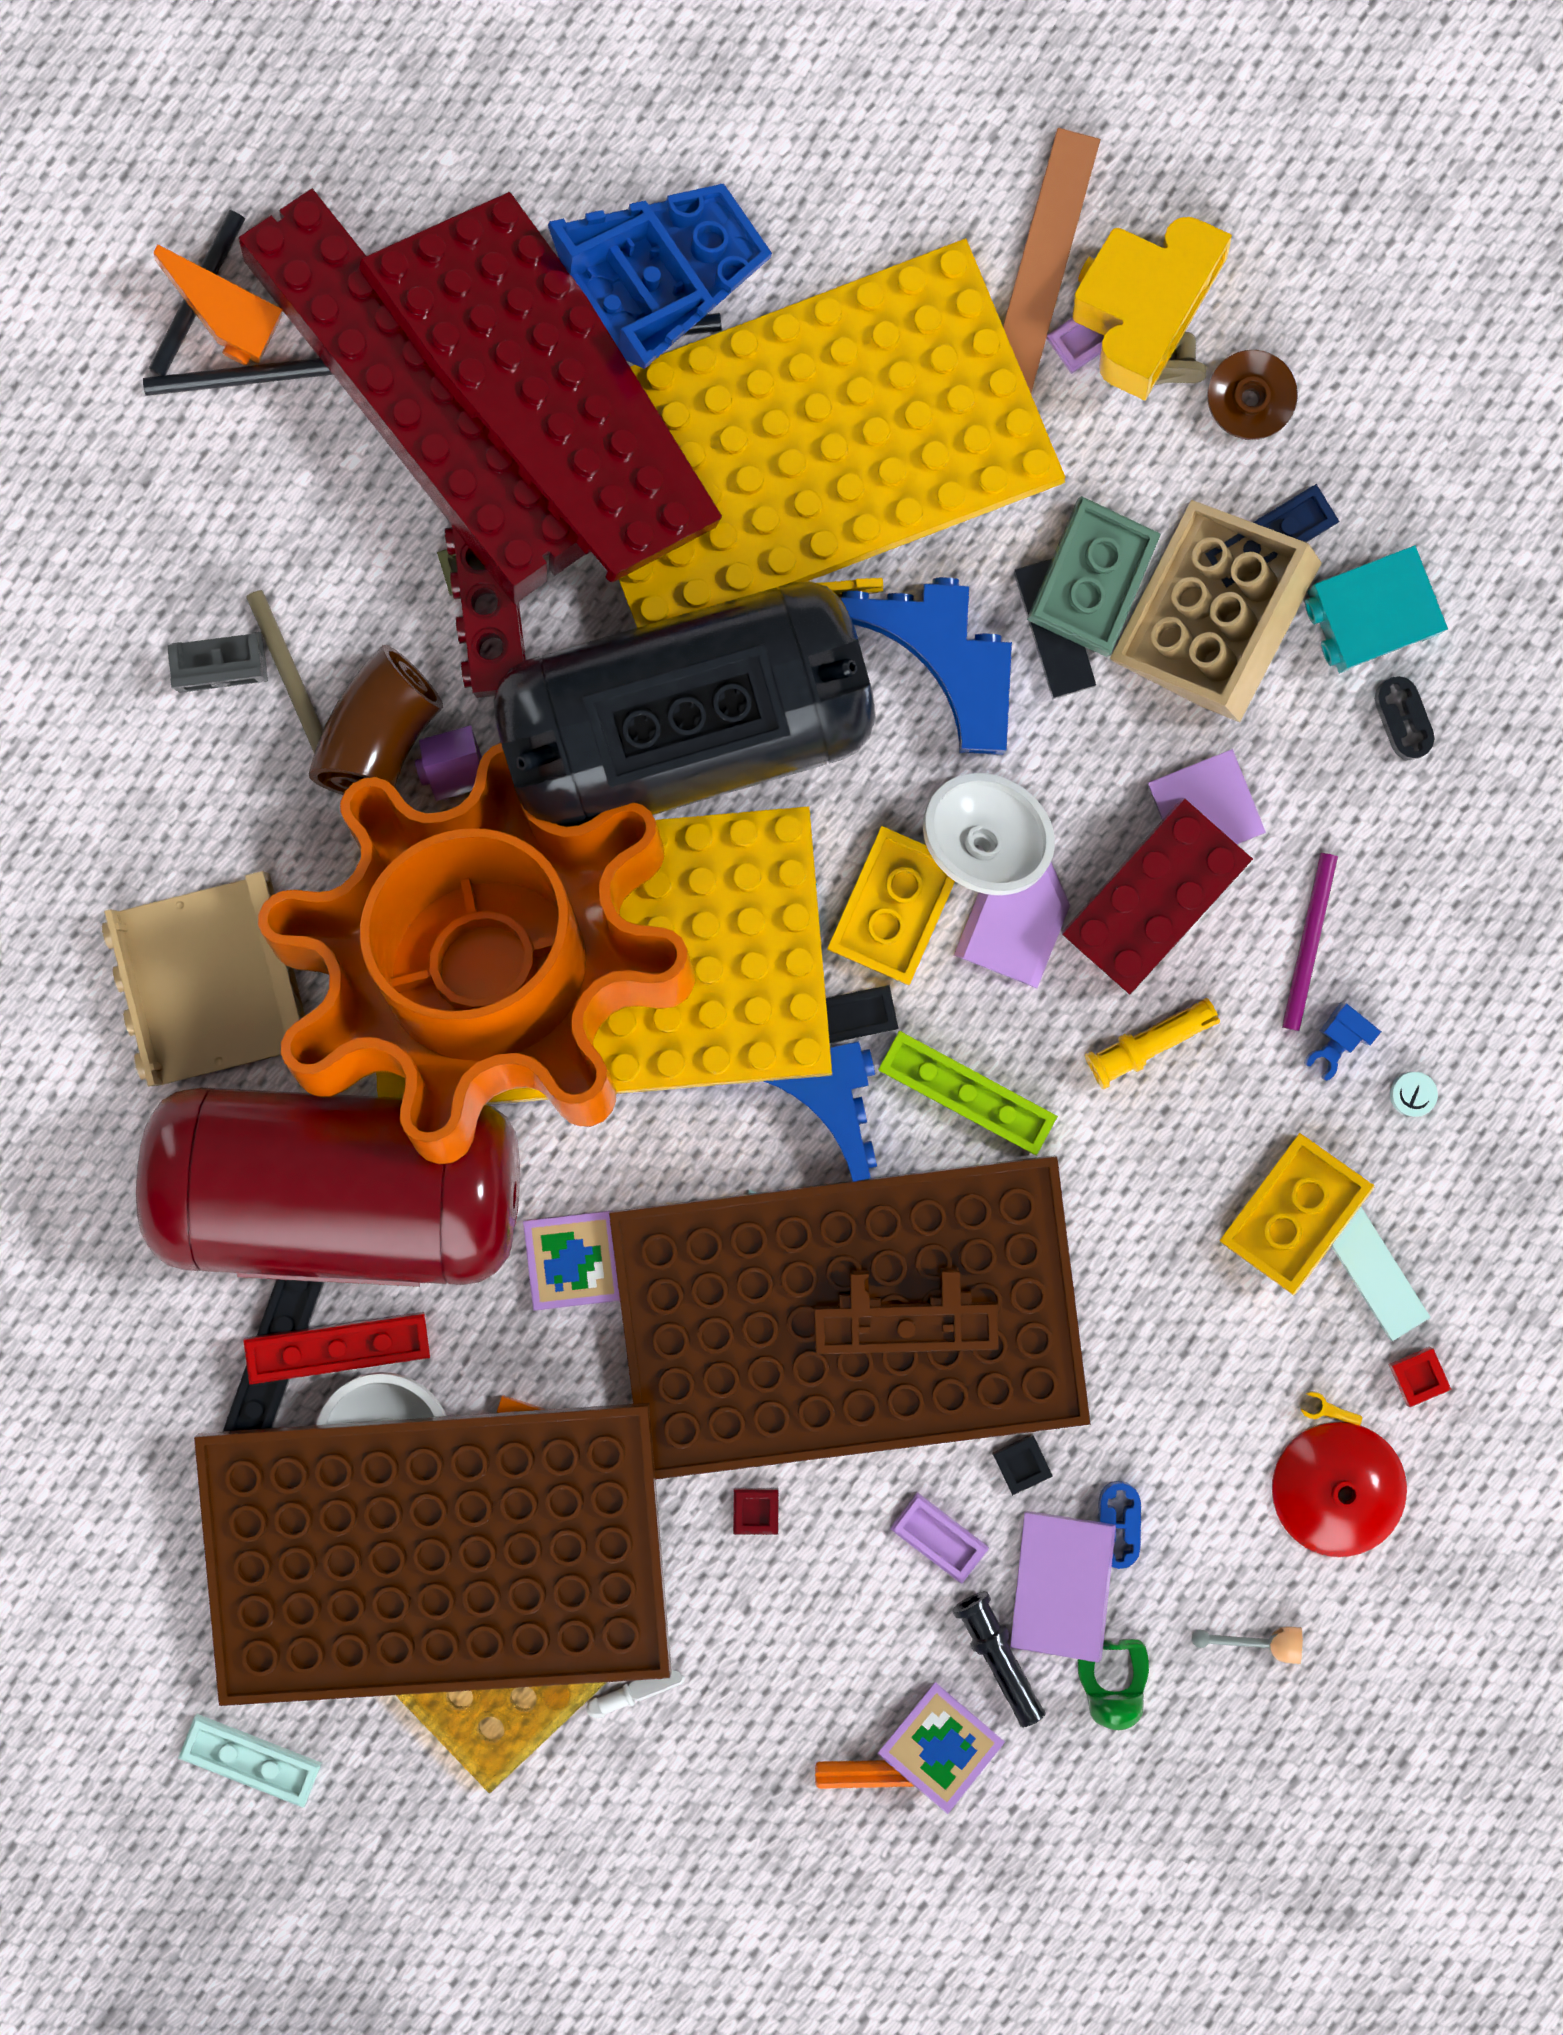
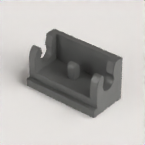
(217, 662)

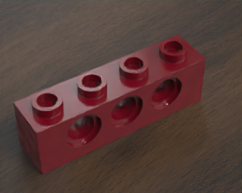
(475, 628)

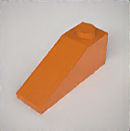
(228, 312)

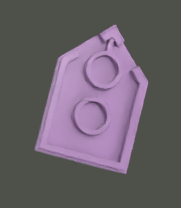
(1016, 930)

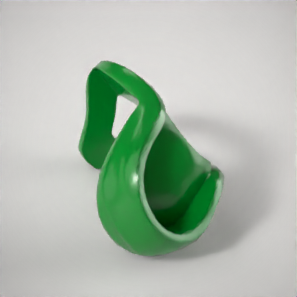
(1120, 1708)

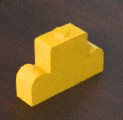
(1147, 297)

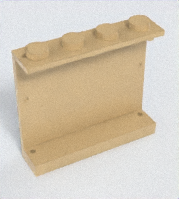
(201, 981)

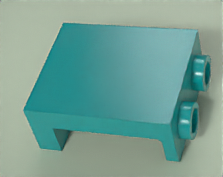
(1375, 609)

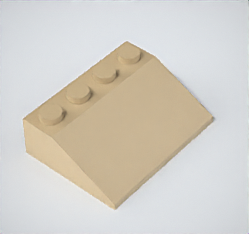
(1213, 638)

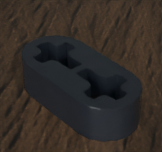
(1414, 713)

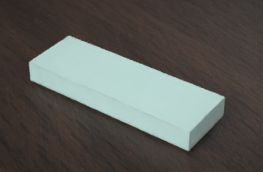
(1379, 1277)
(250, 1760)

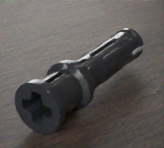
(990, 1640)

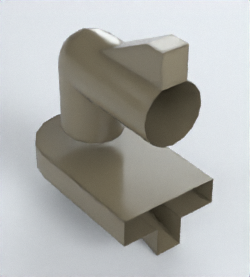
(1185, 367)

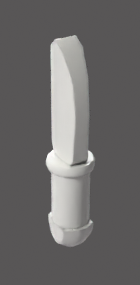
(630, 1693)

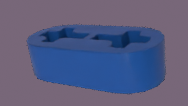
(1131, 1520)

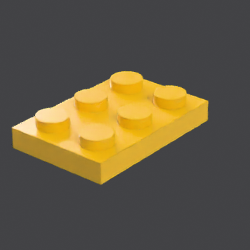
(892, 907)
(1297, 1214)

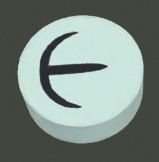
(1413, 1094)

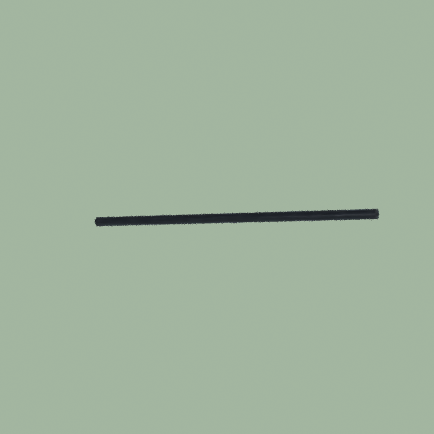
(294, 370)

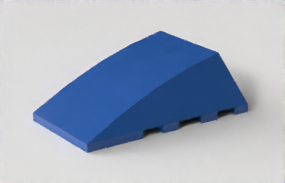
(660, 264)

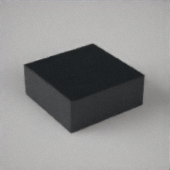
(1022, 1464)

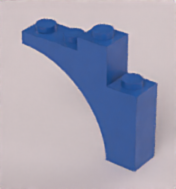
(969, 671)
(834, 1104)

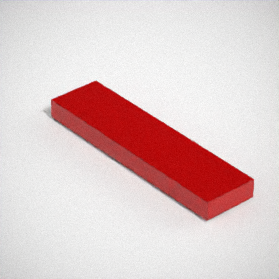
(336, 1348)

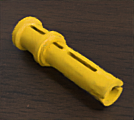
(1133, 1051)

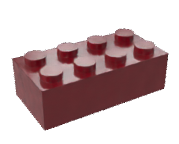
(1156, 895)

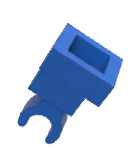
(1345, 1031)

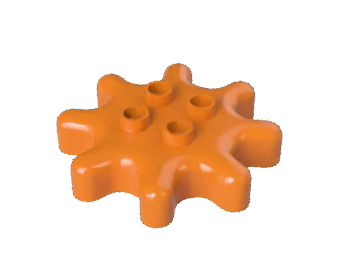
(475, 955)

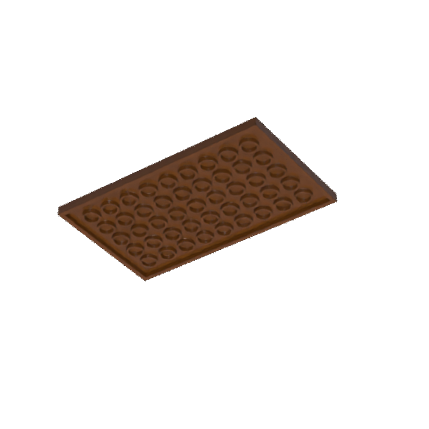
(729, 1290)
(433, 1554)

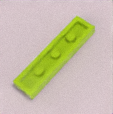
(967, 1093)

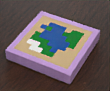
(571, 1260)
(941, 1748)

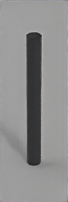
(185, 315)

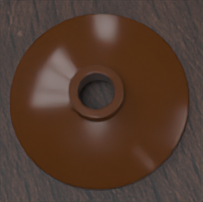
(1264, 376)

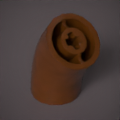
(374, 723)

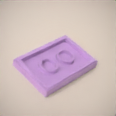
(1063, 1586)

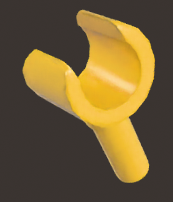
(1330, 1410)

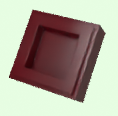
(756, 1511)

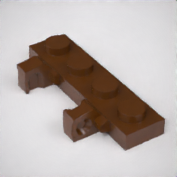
(868, 1326)

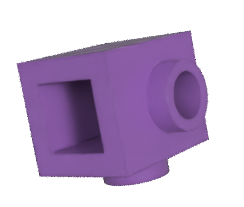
(449, 762)

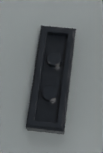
(1062, 660)

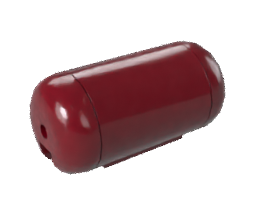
(321, 1190)

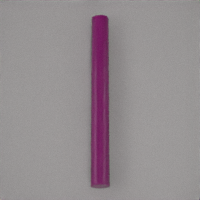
(1310, 941)

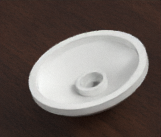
(998, 818)
(379, 1398)

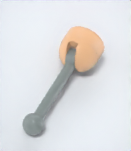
(1283, 1644)

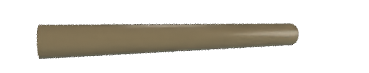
(286, 667)

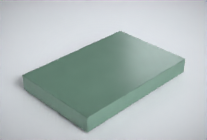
(1093, 576)

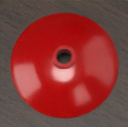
(1314, 1472)

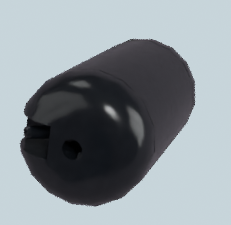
(687, 706)

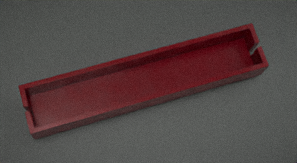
(316, 279)

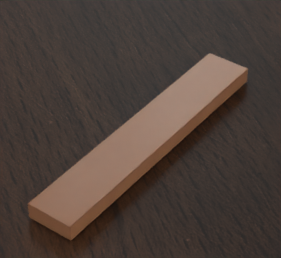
(1048, 247)

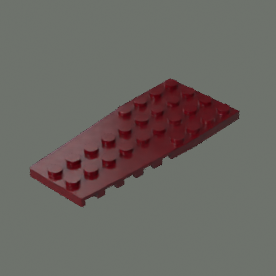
(545, 379)

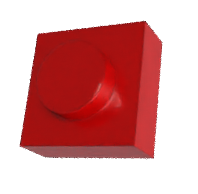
(1419, 1376)

